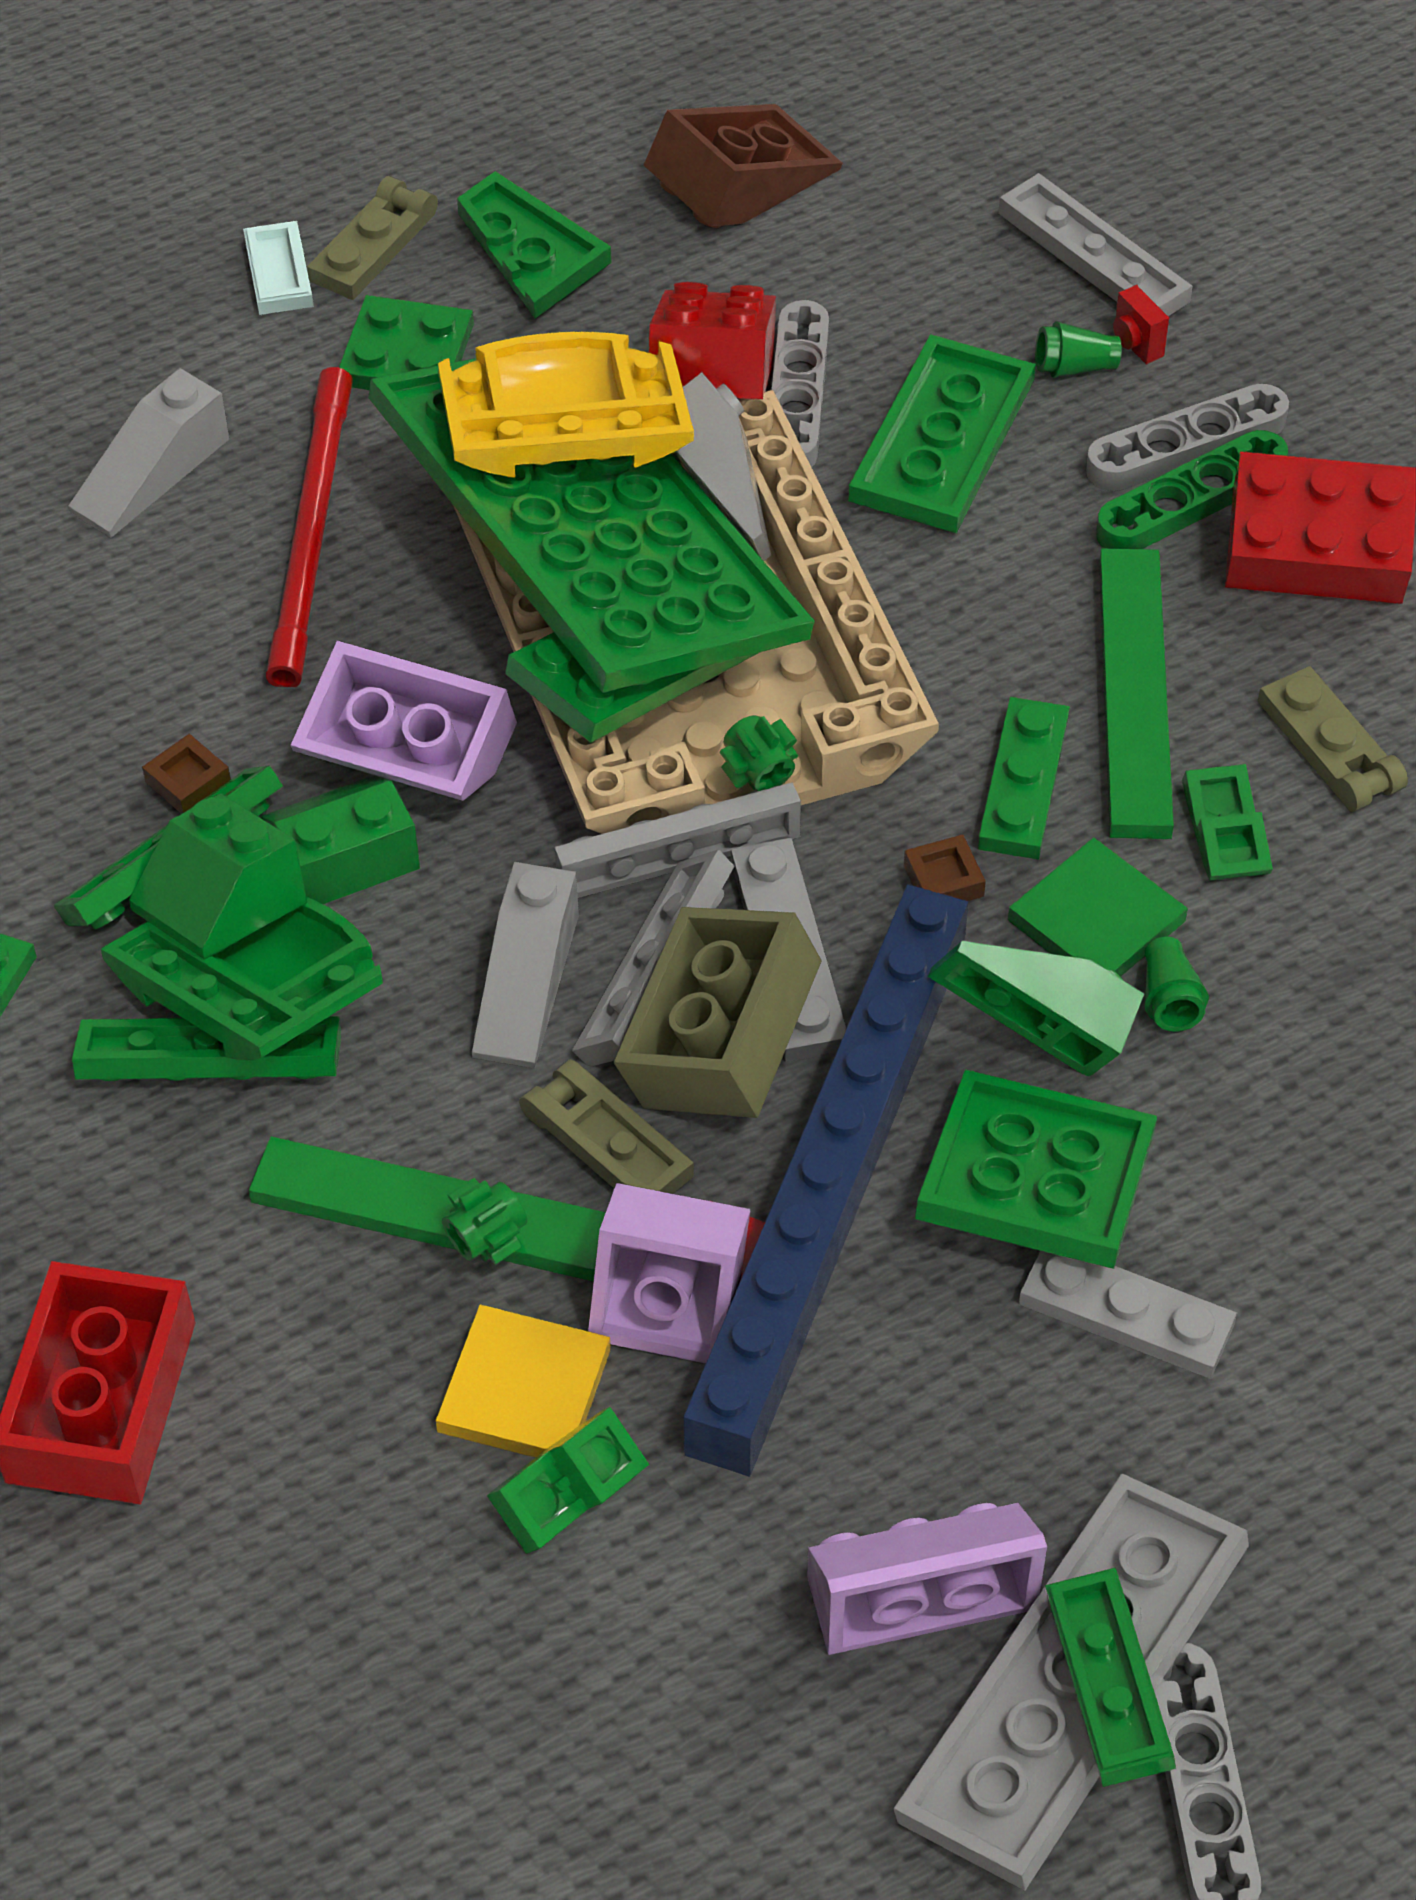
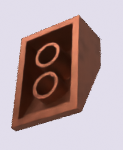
(736, 160)

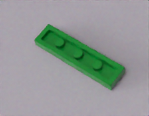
(101, 897)
(182, 1051)

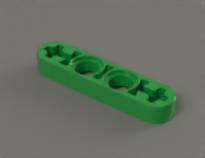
(1183, 485)

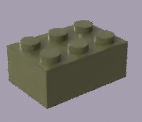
(718, 1011)

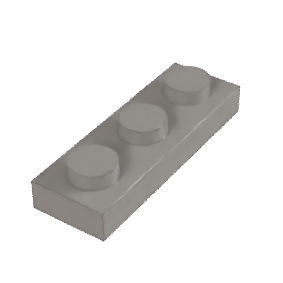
(1130, 1311)

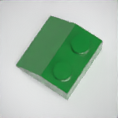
(350, 838)
(218, 877)

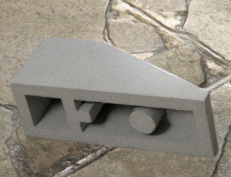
(152, 452)
(722, 459)
(526, 963)

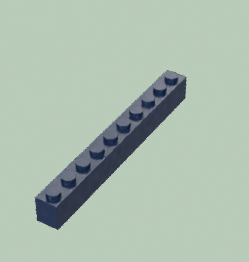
(822, 1187)

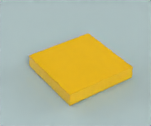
(522, 1382)

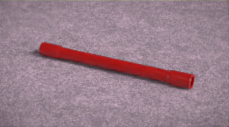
(290, 637)

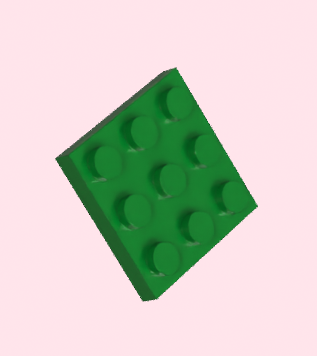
(1037, 1168)

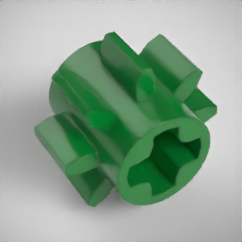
(759, 753)
(484, 1221)

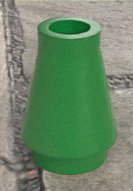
(1075, 350)
(1173, 989)

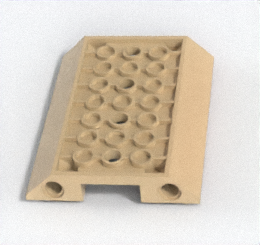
(839, 693)

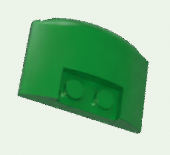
(258, 987)

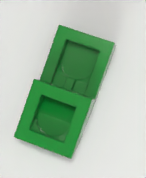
(1226, 823)
(568, 1480)

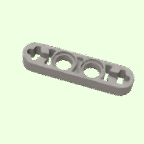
(802, 386)
(1183, 431)
(1210, 1782)

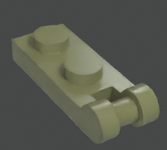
(372, 238)
(1331, 739)
(606, 1132)

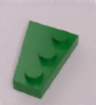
(530, 242)

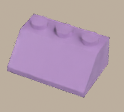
(406, 722)
(926, 1576)

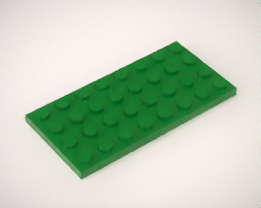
(611, 555)

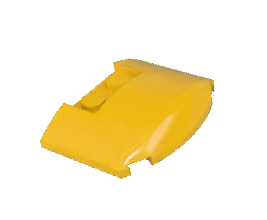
(564, 401)

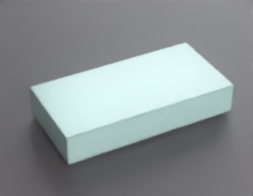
(278, 267)

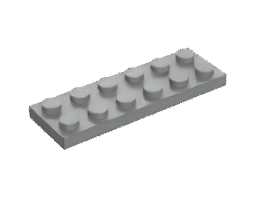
(1019, 1746)

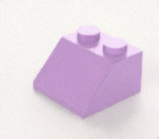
(666, 1271)

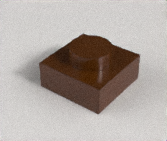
(185, 773)
(946, 868)

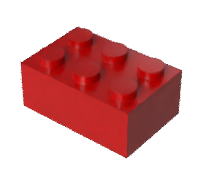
(718, 335)
(1322, 527)
(95, 1382)

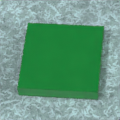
(1097, 910)

